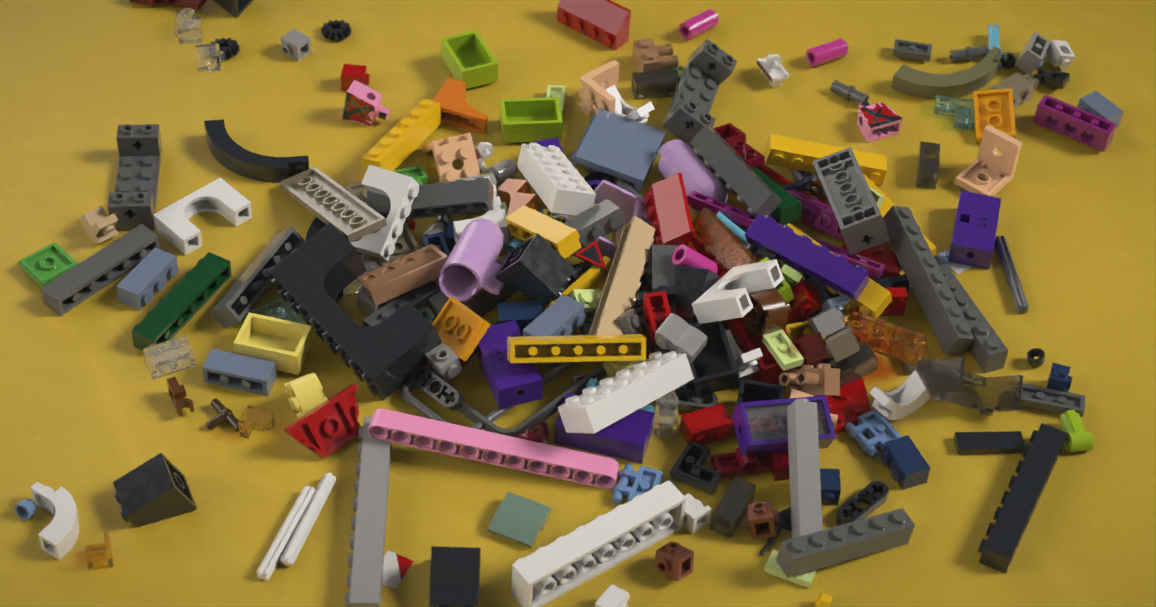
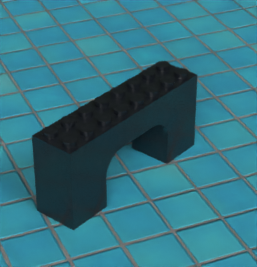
(377, 353)

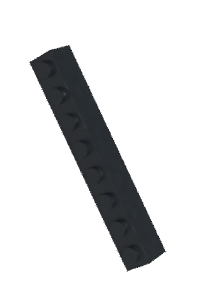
(1022, 499)

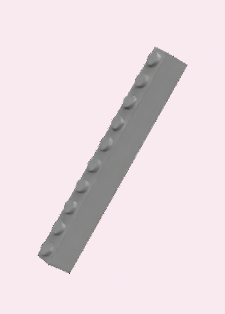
(369, 521)

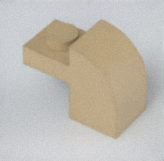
(99, 225)

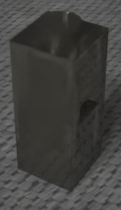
(654, 84)
(927, 165)
(856, 365)
(732, 507)

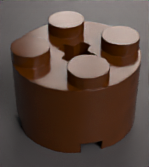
(768, 312)

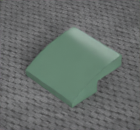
(519, 519)

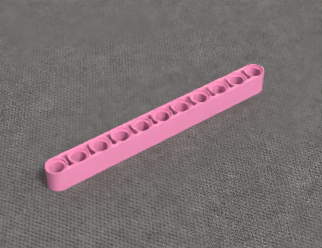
(493, 448)

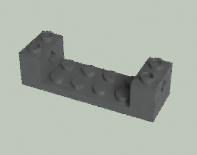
(697, 90)
(136, 176)
(851, 201)

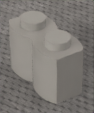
(680, 337)

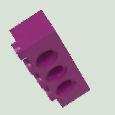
(1074, 123)
(818, 214)

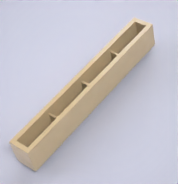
(623, 277)

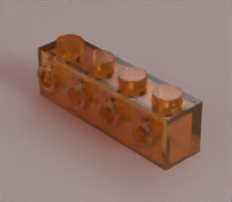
(721, 241)
(888, 338)

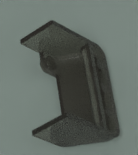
(950, 383)

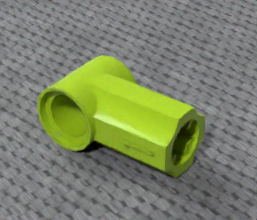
(1077, 437)

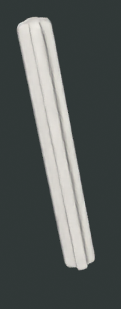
(308, 519)
(284, 535)

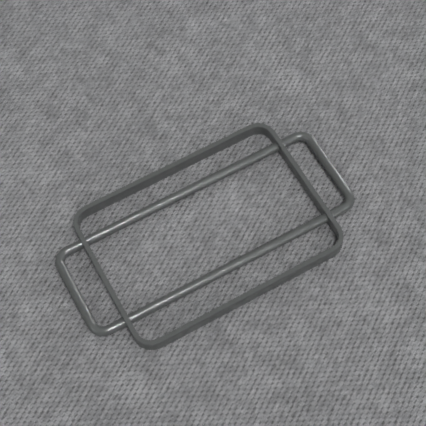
(485, 423)

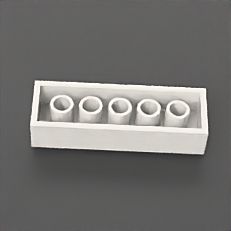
(555, 179)
(625, 392)

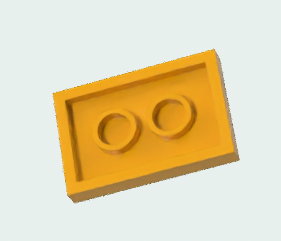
(994, 109)
(460, 328)

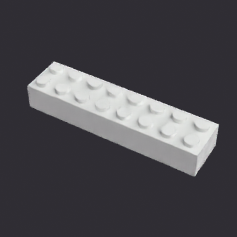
(598, 546)

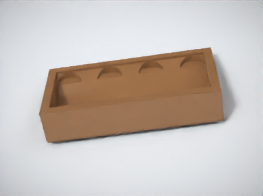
(402, 274)

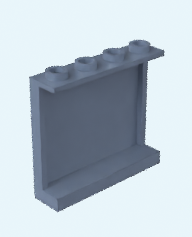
(619, 147)

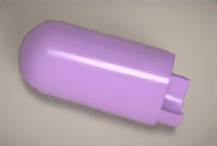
(680, 158)
(472, 262)

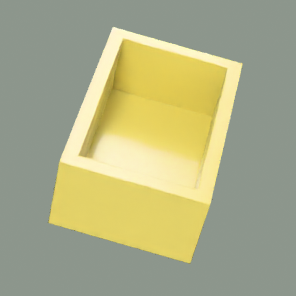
(275, 341)

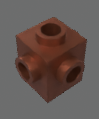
(762, 519)
(674, 561)

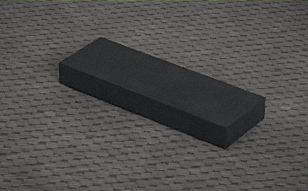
(989, 442)

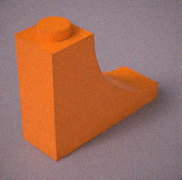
(456, 110)

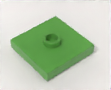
(47, 264)

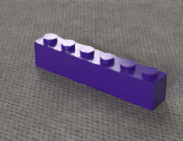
(808, 257)

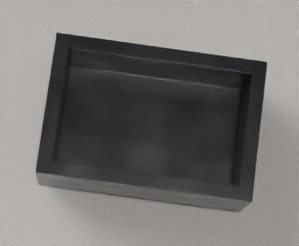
(714, 365)

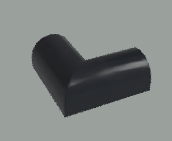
(690, 469)

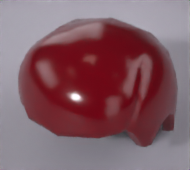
(539, 434)

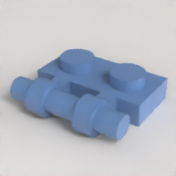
(876, 427)
(643, 481)

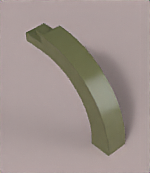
(950, 85)

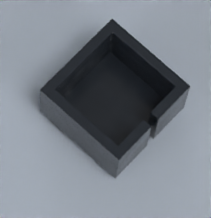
(759, 391)

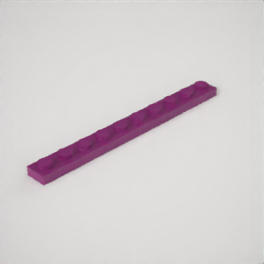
(741, 217)

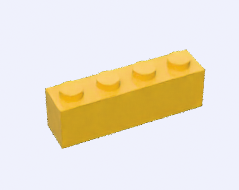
(528, 222)

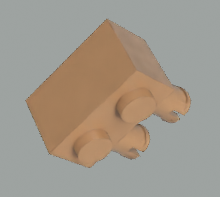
(648, 56)
(813, 380)

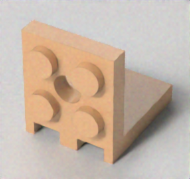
(594, 89)
(452, 148)
(991, 165)

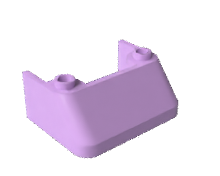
(630, 206)

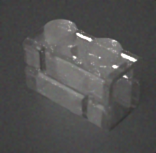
(169, 357)

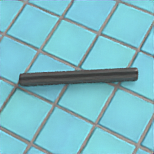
(1011, 274)

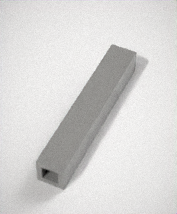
(804, 468)

